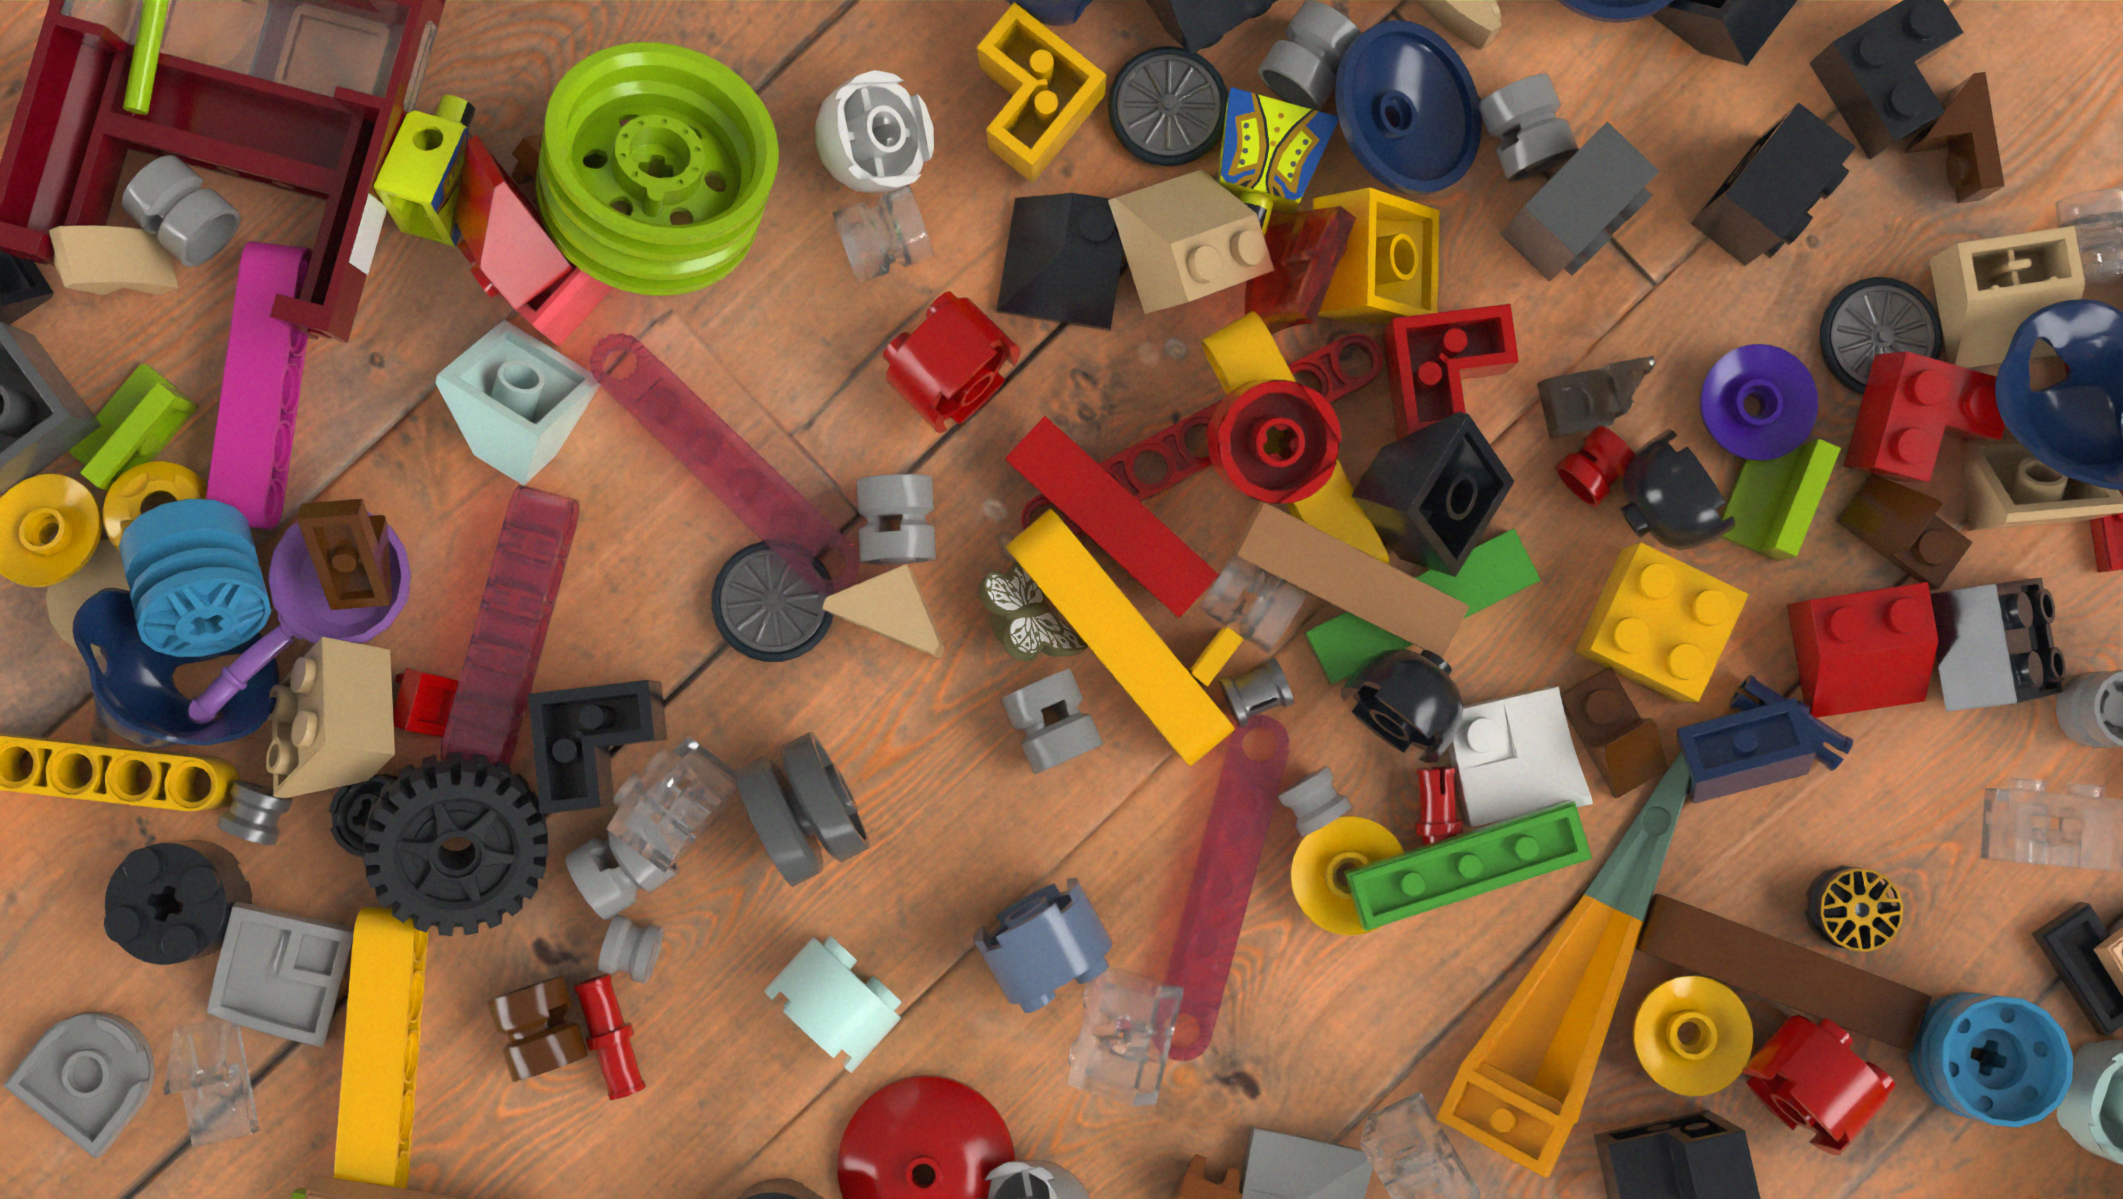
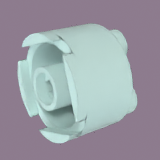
(834, 1003)
(2095, 1100)

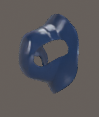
(2080, 418)
(138, 689)

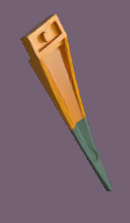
(1539, 1054)

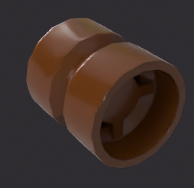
(537, 1028)

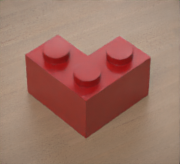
(1435, 352)
(1909, 409)

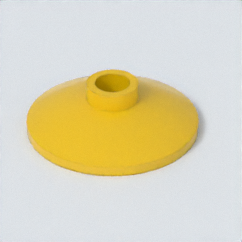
(30, 516)
(1316, 864)
(1720, 1041)

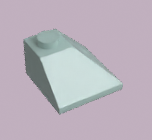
(515, 399)

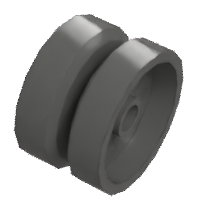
(793, 812)

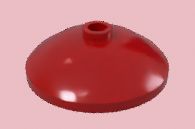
(923, 1123)

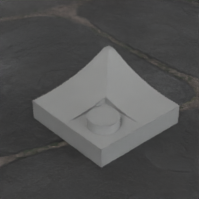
(280, 973)
(1301, 1168)

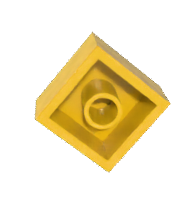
(1661, 623)

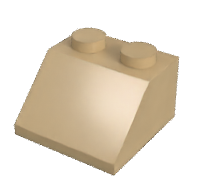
(1188, 240)

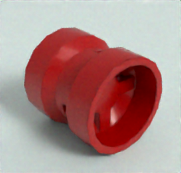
(1595, 466)

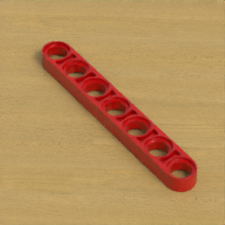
(1171, 441)

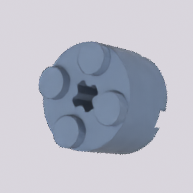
(1045, 945)

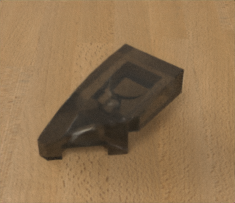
(1591, 397)

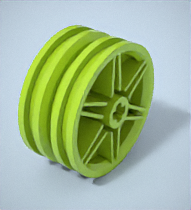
(686, 136)

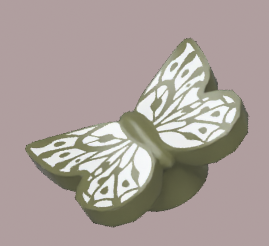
(1022, 618)

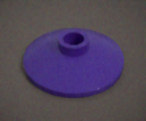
(1785, 397)

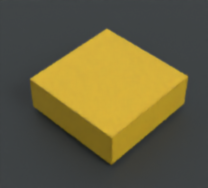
(1215, 656)

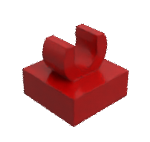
(424, 702)

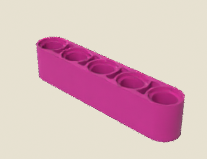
(259, 387)

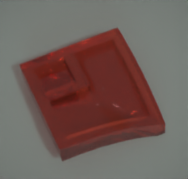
(1304, 259)

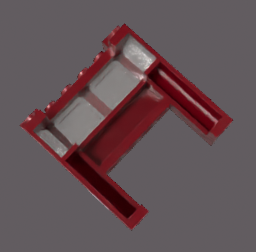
(240, 89)

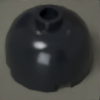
(1672, 496)
(1407, 700)

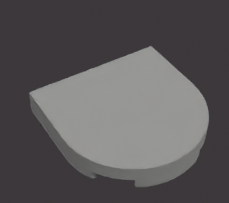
(87, 1078)

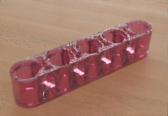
(511, 625)

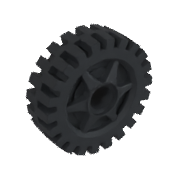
(446, 802)

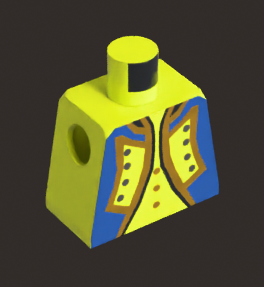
(1270, 151)
(425, 171)

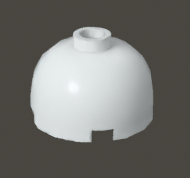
(874, 133)

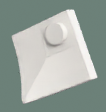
(1515, 757)

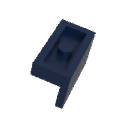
(1746, 750)

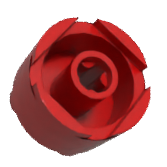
(949, 361)
(1307, 446)
(1818, 1082)

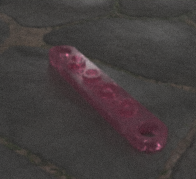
(724, 463)
(1224, 880)

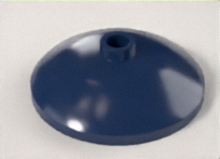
(1408, 107)

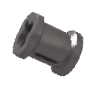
(1256, 692)

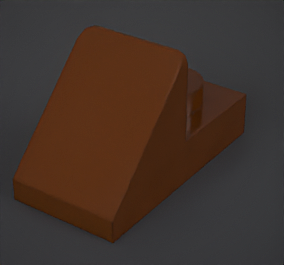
(1971, 139)
(1905, 529)
(348, 552)
(1613, 733)

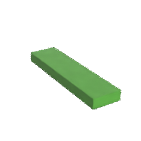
(1487, 576)
(1468, 864)

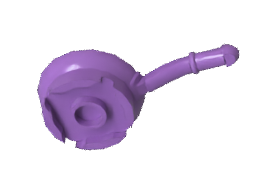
(304, 615)

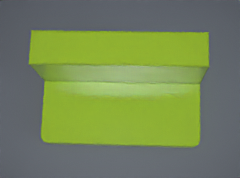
(133, 426)
(1778, 499)

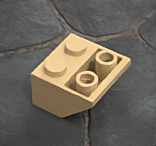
(1996, 284)
(331, 719)

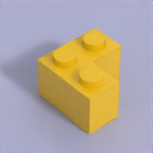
(1049, 86)

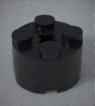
(144, 893)

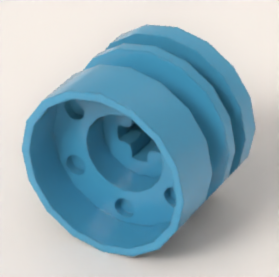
(194, 578)
(2023, 1066)

